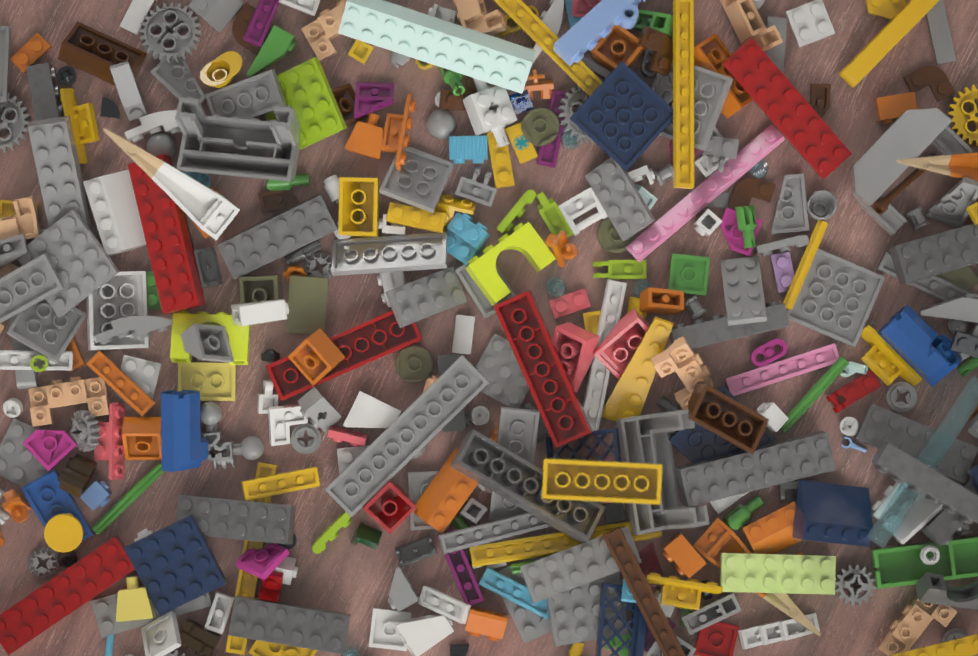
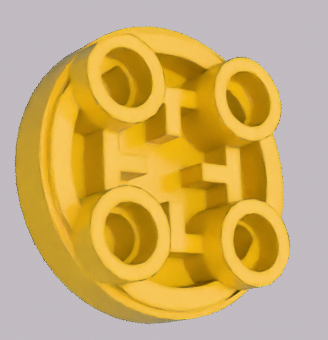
(63, 532)

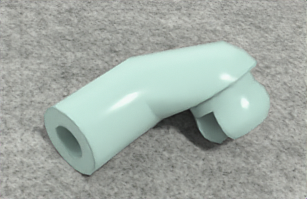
(853, 368)

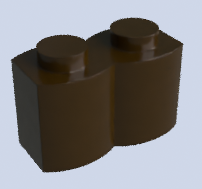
(77, 475)

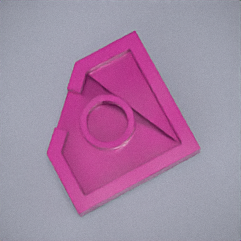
(733, 235)
(49, 446)
(262, 561)

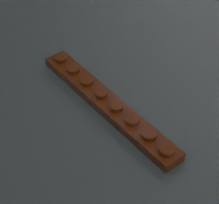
(643, 593)

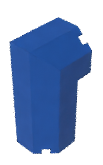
(920, 345)
(180, 431)

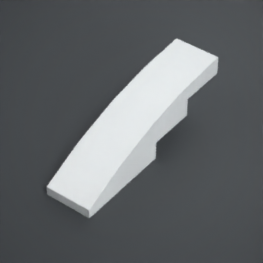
(775, 631)

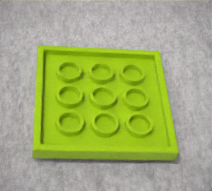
(311, 97)

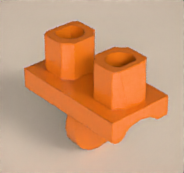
(544, 86)
(561, 247)
(16, 506)

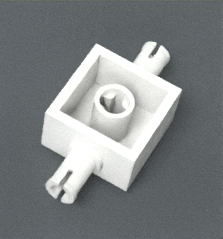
(482, 118)

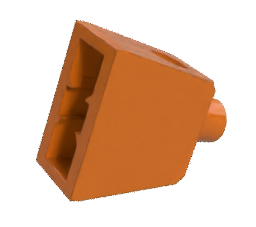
(366, 138)

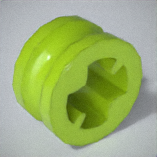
(41, 358)

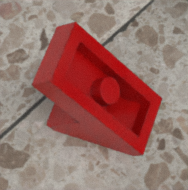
(271, 587)

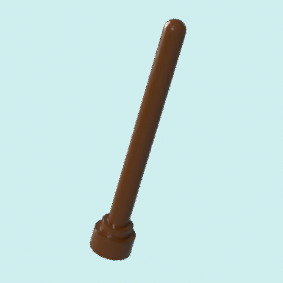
(881, 204)

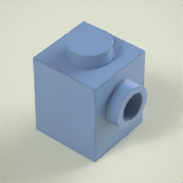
(97, 494)

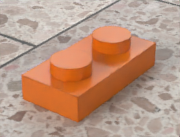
(30, 52)

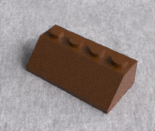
(96, 52)
(726, 417)

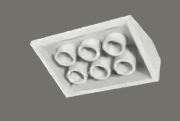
(115, 212)
(116, 299)

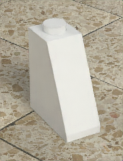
(259, 312)
(371, 413)
(423, 632)

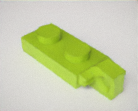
(553, 216)

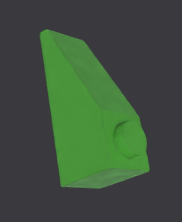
(655, 20)
(274, 48)

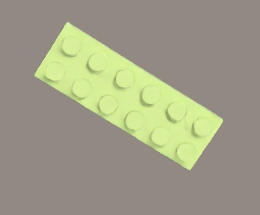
(777, 573)

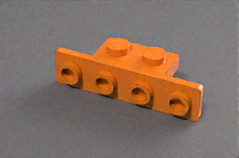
(396, 132)

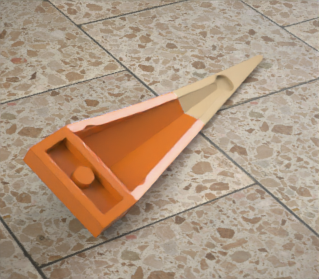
(952, 165)
(722, 539)

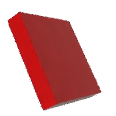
(717, 640)

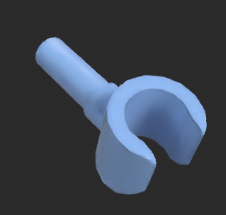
(854, 445)

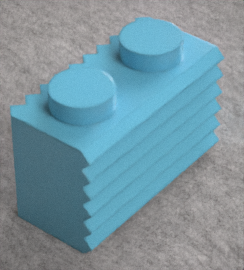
(468, 148)

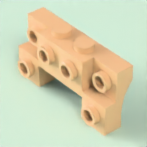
(474, 16)
(748, 24)
(324, 29)
(23, 222)
(688, 366)
(65, 394)
(913, 623)

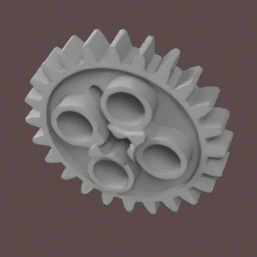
(158, 21)
(572, 100)
(16, 126)

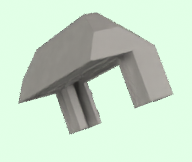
(902, 140)
(238, 144)
(646, 441)

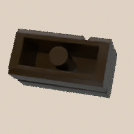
(197, 638)

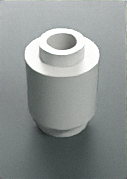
(331, 186)

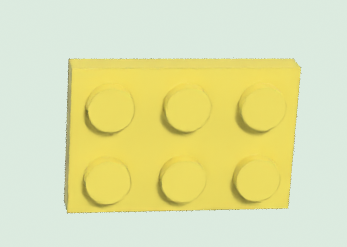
(212, 380)

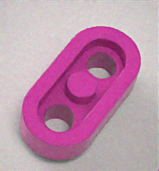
(768, 352)

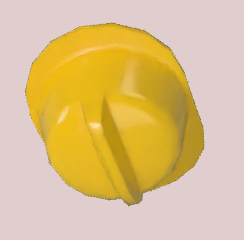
(221, 70)

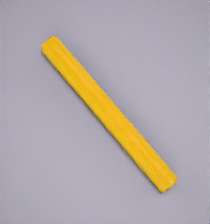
(805, 264)

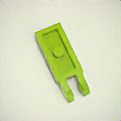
(518, 210)
(622, 269)
(331, 533)

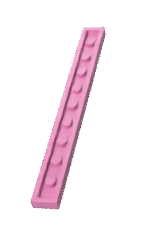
(704, 193)

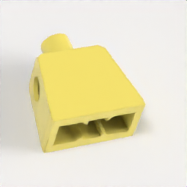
(133, 602)

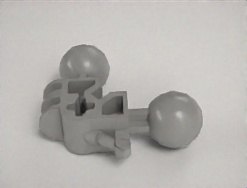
(250, 448)

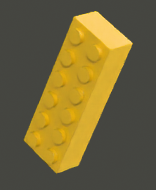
(602, 481)

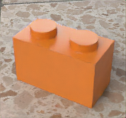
(892, 107)
(661, 301)

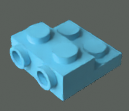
(465, 237)

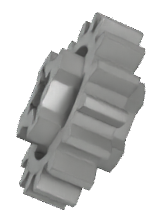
(84, 430)
(853, 594)

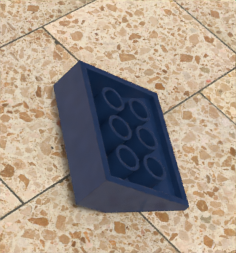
(832, 513)

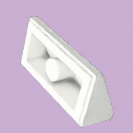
(463, 334)
(219, 612)

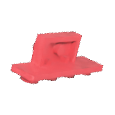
(111, 441)

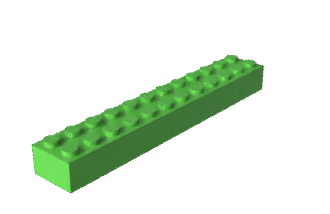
(903, 566)

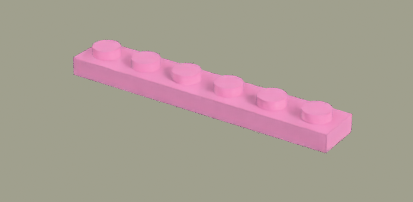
(782, 370)

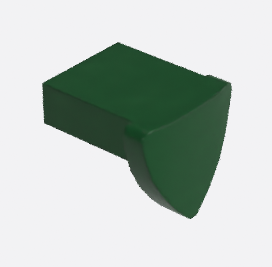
(367, 536)

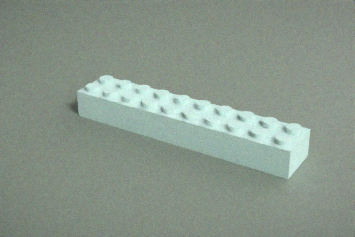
(438, 42)

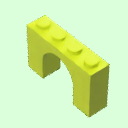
(484, 270)
(238, 335)

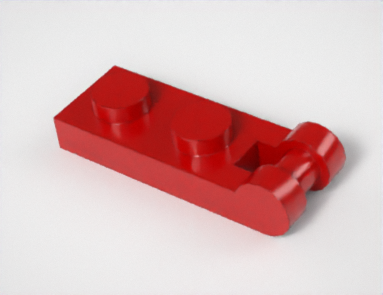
(854, 391)

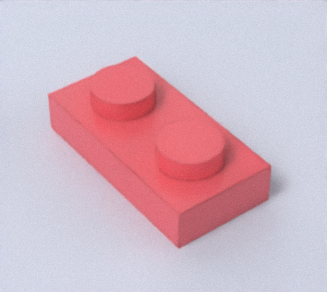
(569, 303)
(341, 434)

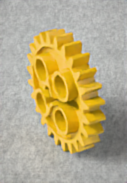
(961, 118)

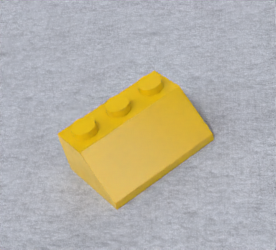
(359, 207)

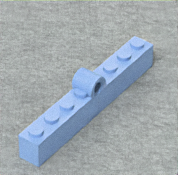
(594, 25)

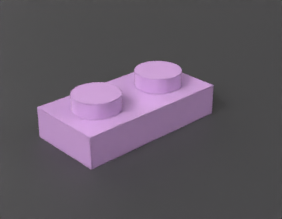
(782, 270)

